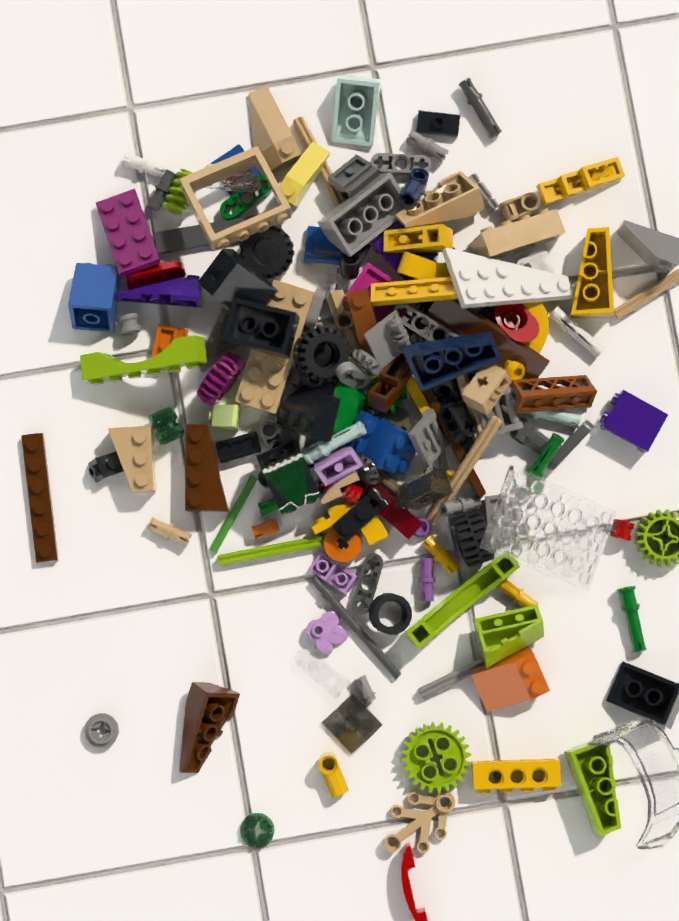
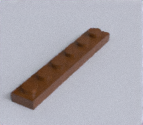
(39, 497)

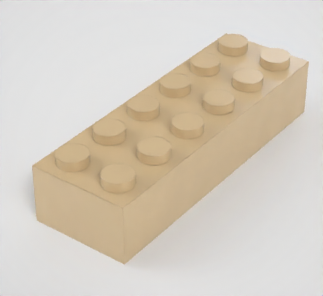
(266, 374)

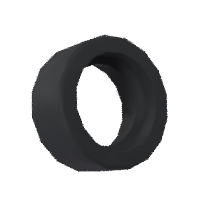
(405, 618)

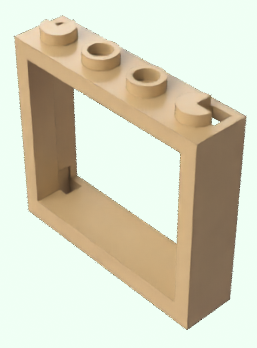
(221, 171)

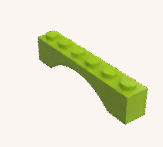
(182, 352)
(460, 600)

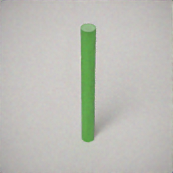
(233, 514)

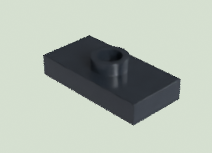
(438, 123)
(238, 447)

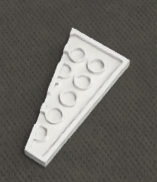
(494, 282)

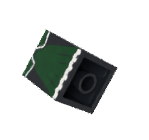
(288, 476)

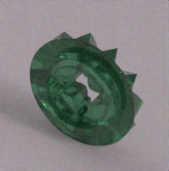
(265, 824)

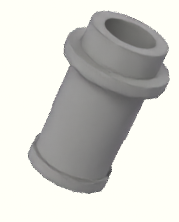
(364, 689)

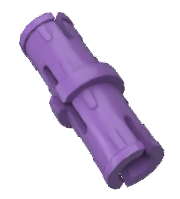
(426, 579)

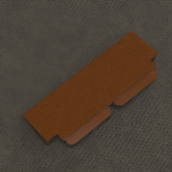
(468, 321)

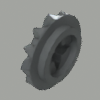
(368, 472)

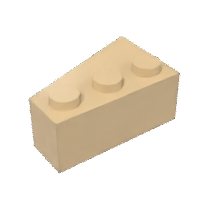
(136, 456)

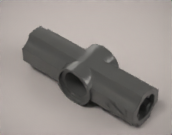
(528, 435)

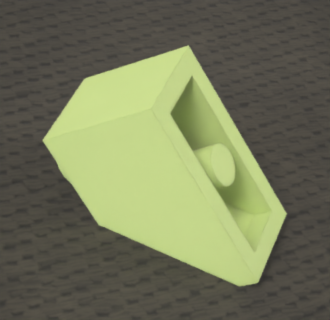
(225, 417)

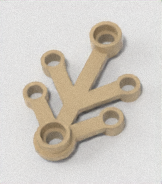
(422, 819)

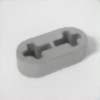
(315, 308)
(352, 375)

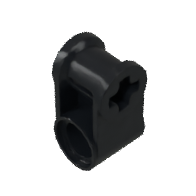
(457, 419)

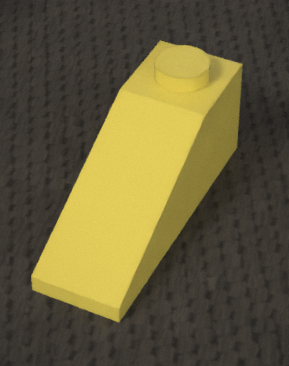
(303, 173)

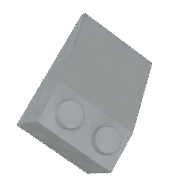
(654, 247)

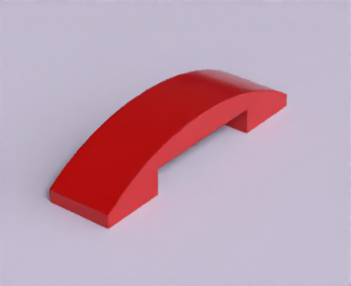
(407, 862)

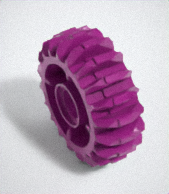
(220, 378)

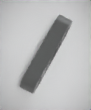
(564, 450)
(376, 570)

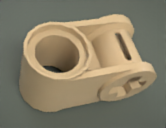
(517, 206)

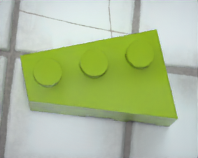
(508, 632)

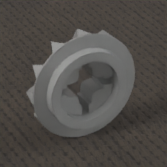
(366, 361)
(94, 737)

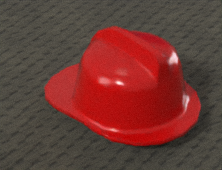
(517, 322)

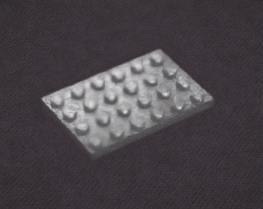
(548, 528)

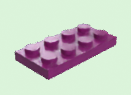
(127, 232)

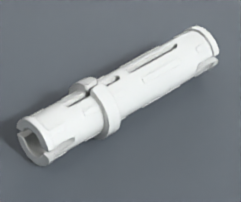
(592, 345)

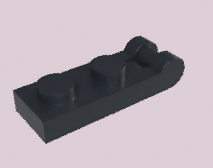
(360, 514)

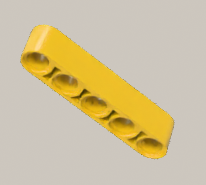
(421, 268)

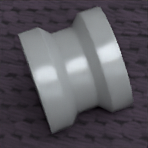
(129, 324)

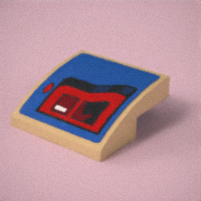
(333, 491)

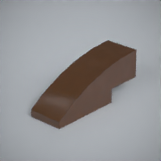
(390, 384)

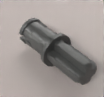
(162, 190)

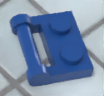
(317, 240)

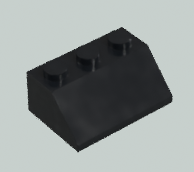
(309, 413)

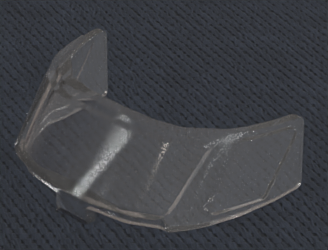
(659, 773)

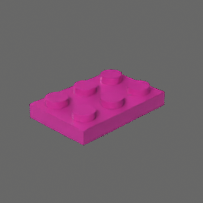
(373, 275)

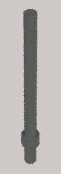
(328, 595)

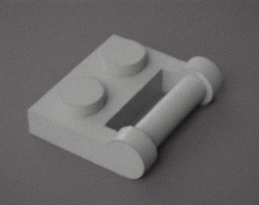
(515, 422)
(424, 441)

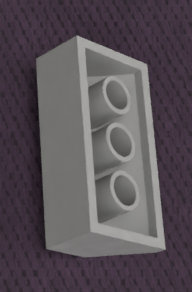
(363, 215)

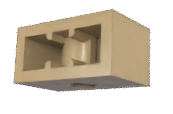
(486, 388)

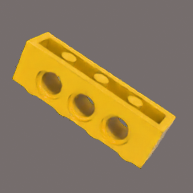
(550, 780)

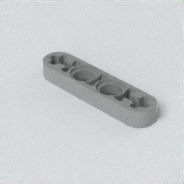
(432, 324)

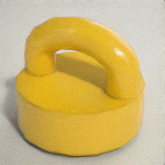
(515, 369)

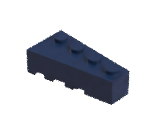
(450, 357)

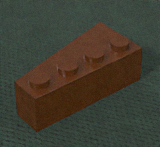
(202, 474)

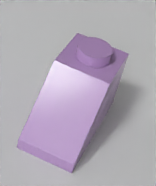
(337, 465)

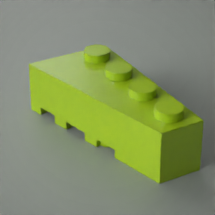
(596, 785)

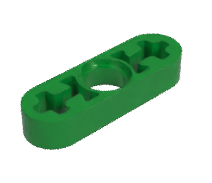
(246, 206)

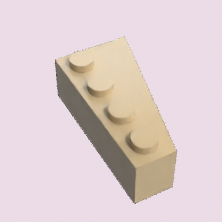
(518, 235)

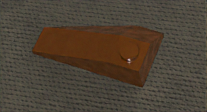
(204, 716)

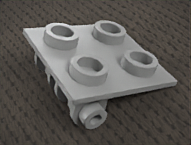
(387, 339)

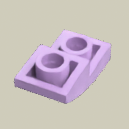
(333, 573)

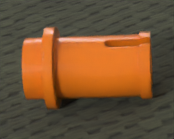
(265, 528)

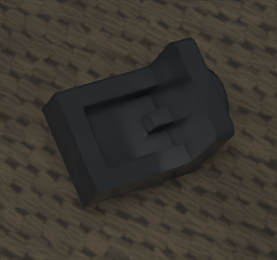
(105, 466)

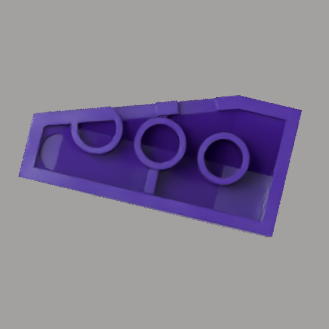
(175, 292)

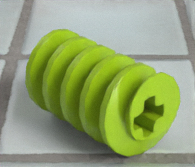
(177, 199)

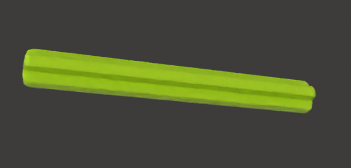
(269, 550)

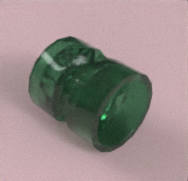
(166, 425)

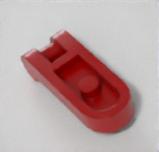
(156, 274)

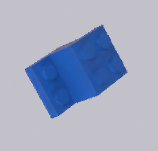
(384, 444)

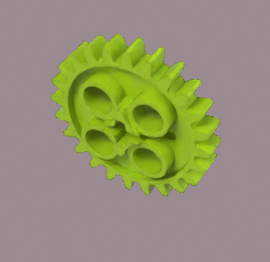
(417, 763)

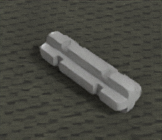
(491, 203)

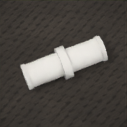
(143, 165)

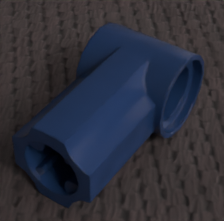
(414, 187)

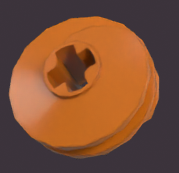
(345, 554)

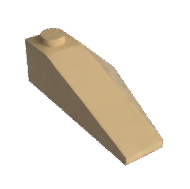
(271, 131)
(452, 200)

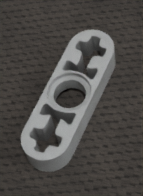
(407, 157)

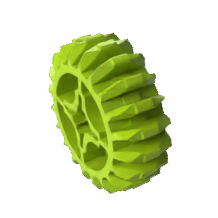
(661, 548)

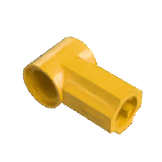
(333, 776)

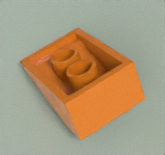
(510, 681)

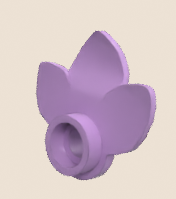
(330, 632)

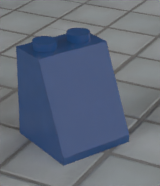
(93, 298)

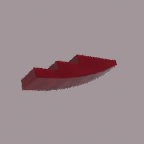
(400, 519)

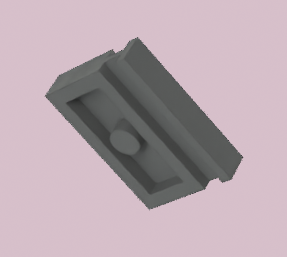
(353, 175)

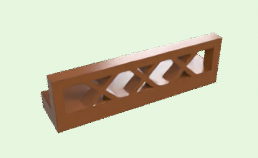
(555, 397)

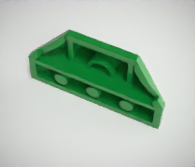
(351, 404)

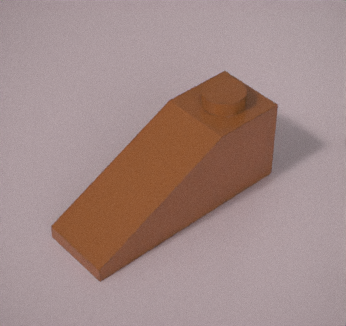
(362, 315)

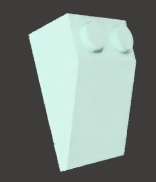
(355, 110)

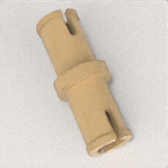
(169, 531)

